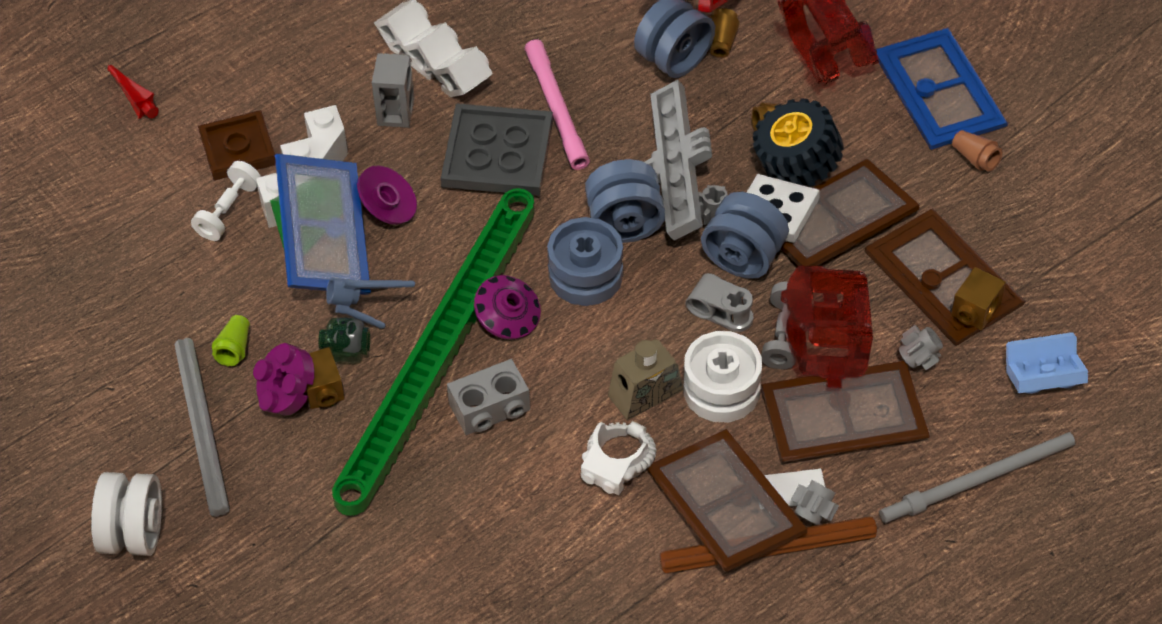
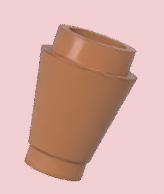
(978, 150)

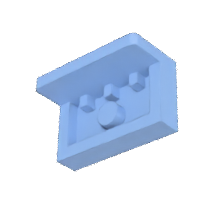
(1045, 363)

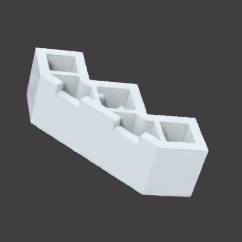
(433, 49)
(324, 141)

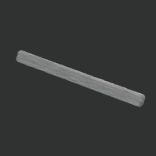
(201, 428)

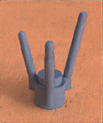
(347, 291)

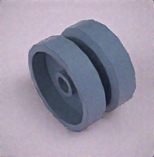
(674, 36)
(627, 198)
(745, 235)
(585, 261)

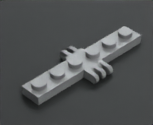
(676, 159)

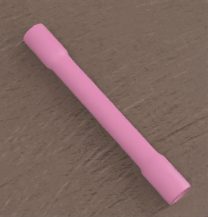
(571, 141)

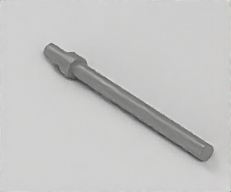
(916, 502)

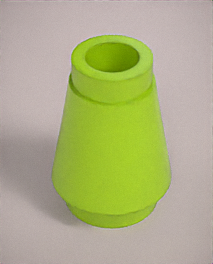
(232, 341)

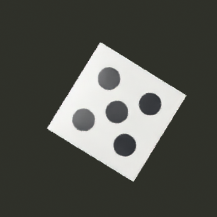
(792, 199)

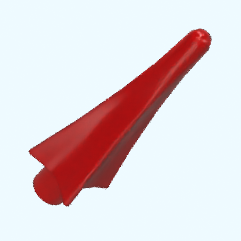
(138, 96)

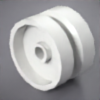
(722, 376)
(126, 513)

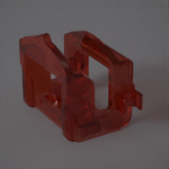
(840, 30)
(829, 322)

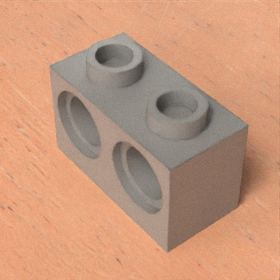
(393, 90)
(486, 391)

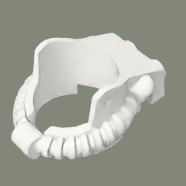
(613, 472)

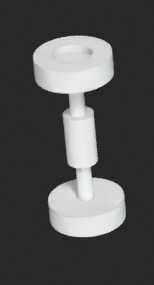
(208, 224)

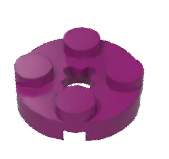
(279, 391)

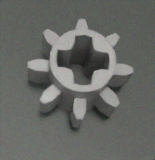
(710, 201)
(920, 347)
(815, 502)

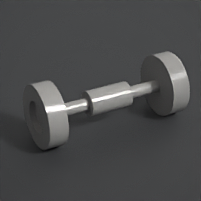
(777, 352)

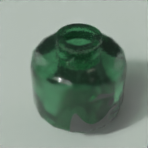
(346, 339)

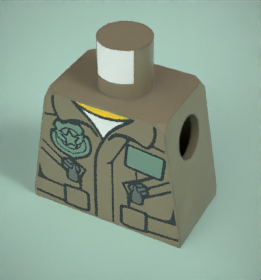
(644, 379)

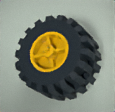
(798, 142)

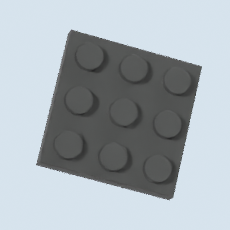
(497, 149)

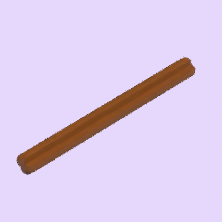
(816, 537)

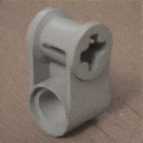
(718, 300)

